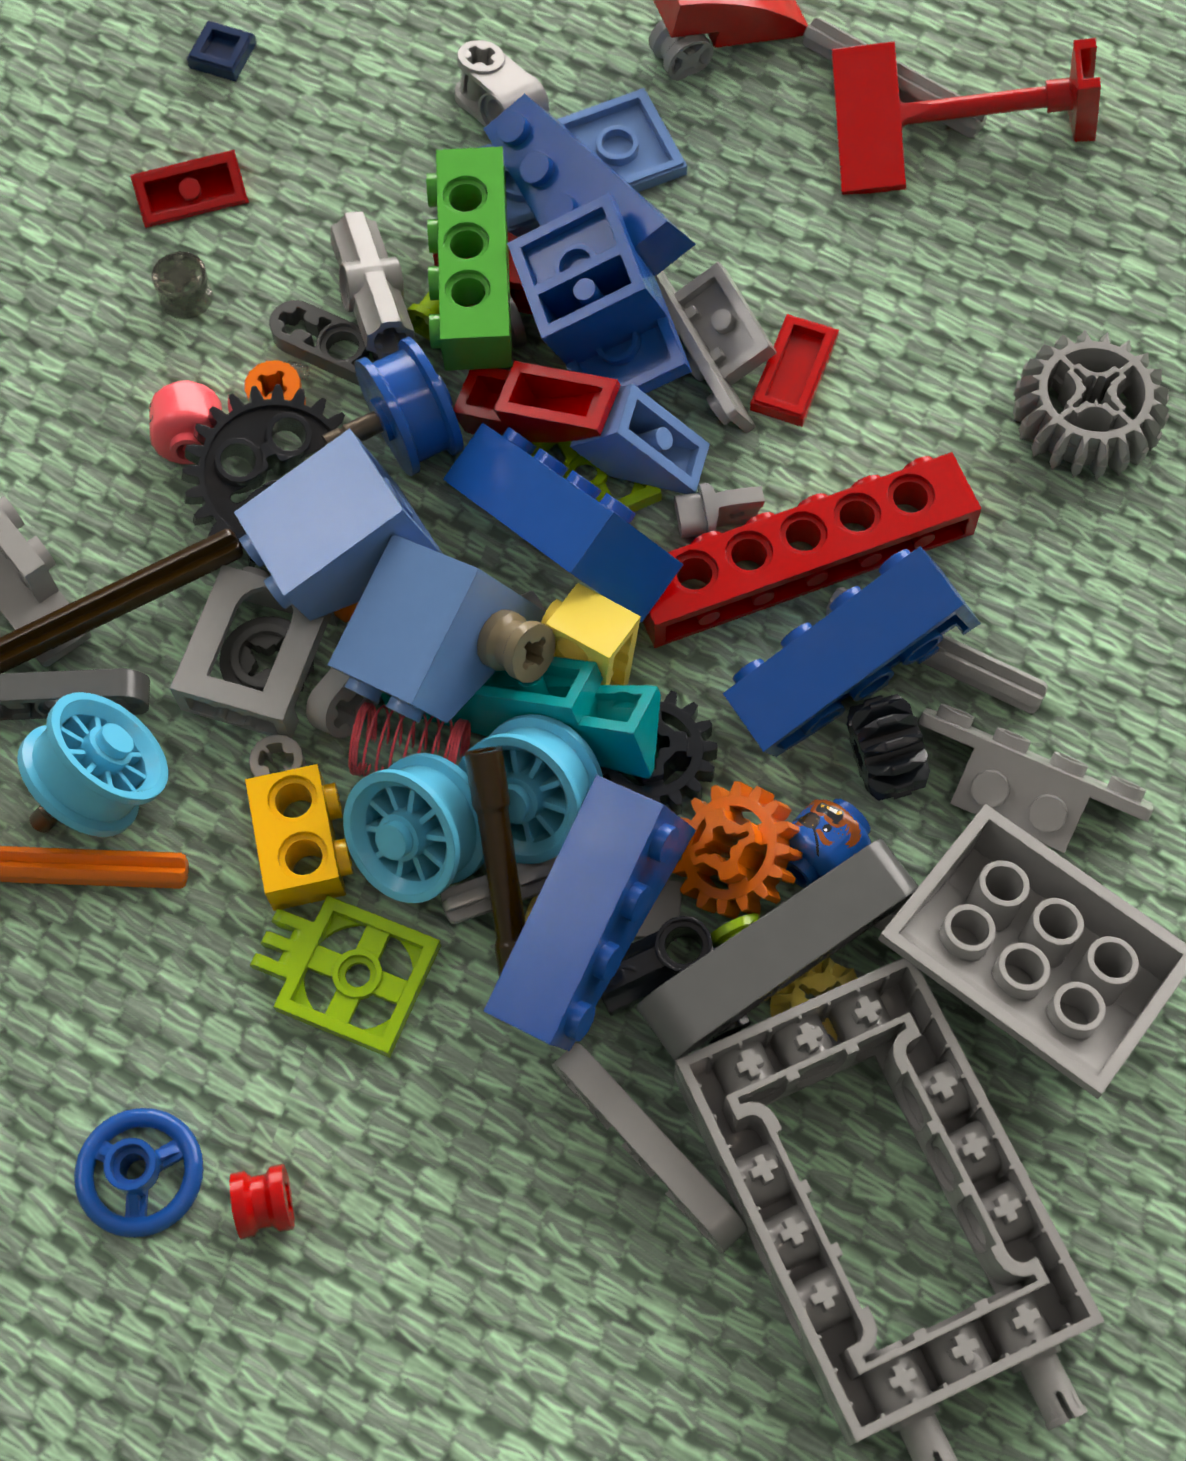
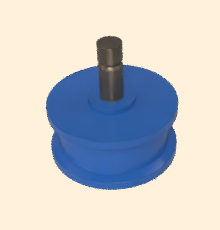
(405, 406)

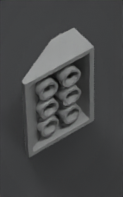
(1039, 949)

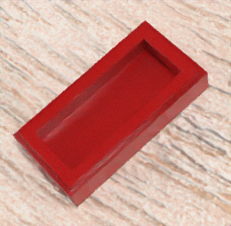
(795, 370)

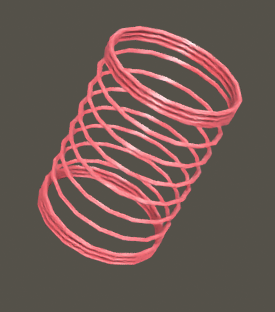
(460, 729)

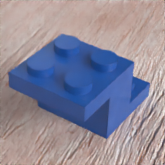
(598, 298)

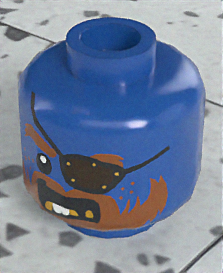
(827, 838)

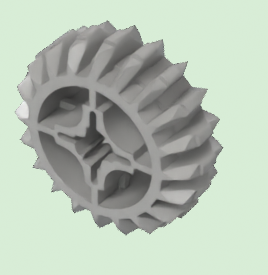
(1091, 431)

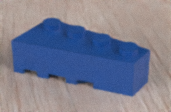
(563, 173)
(563, 518)
(848, 651)

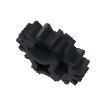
(675, 753)

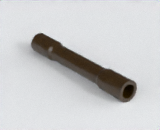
(491, 803)

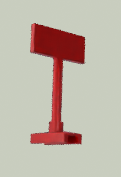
(873, 116)

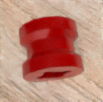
(261, 1201)

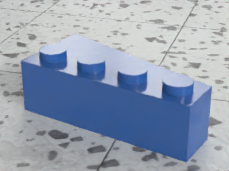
(588, 913)

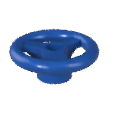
(121, 1155)

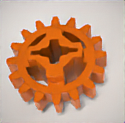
(738, 851)

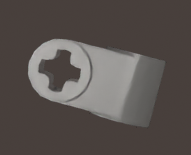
(492, 81)

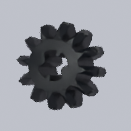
(888, 747)

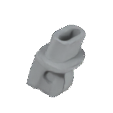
(706, 510)

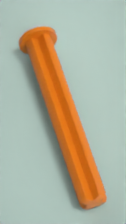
(93, 867)

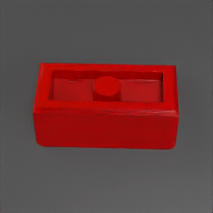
(189, 188)

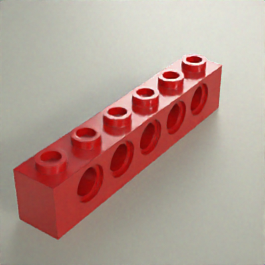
(929, 484)

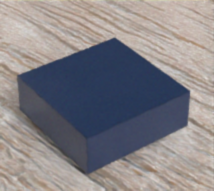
(221, 50)

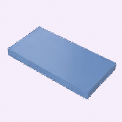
(624, 136)

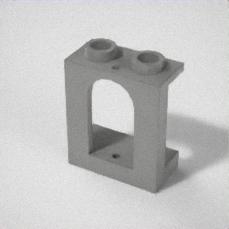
(231, 703)

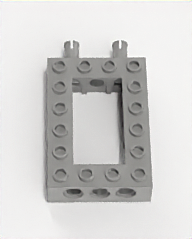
(1033, 1277)

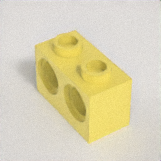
(594, 631)

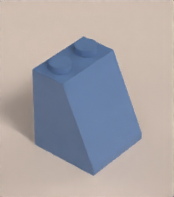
(328, 527)
(421, 631)

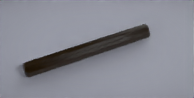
(118, 598)

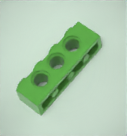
(481, 333)

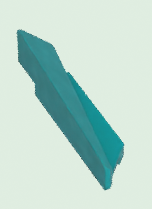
(612, 719)

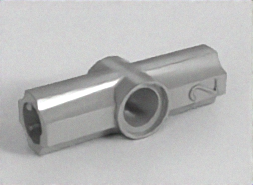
(370, 283)

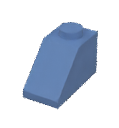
(646, 445)

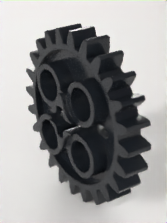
(248, 434)

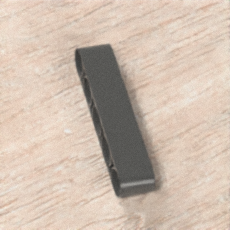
(777, 949)

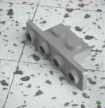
(719, 336)
(25, 582)
(1025, 787)

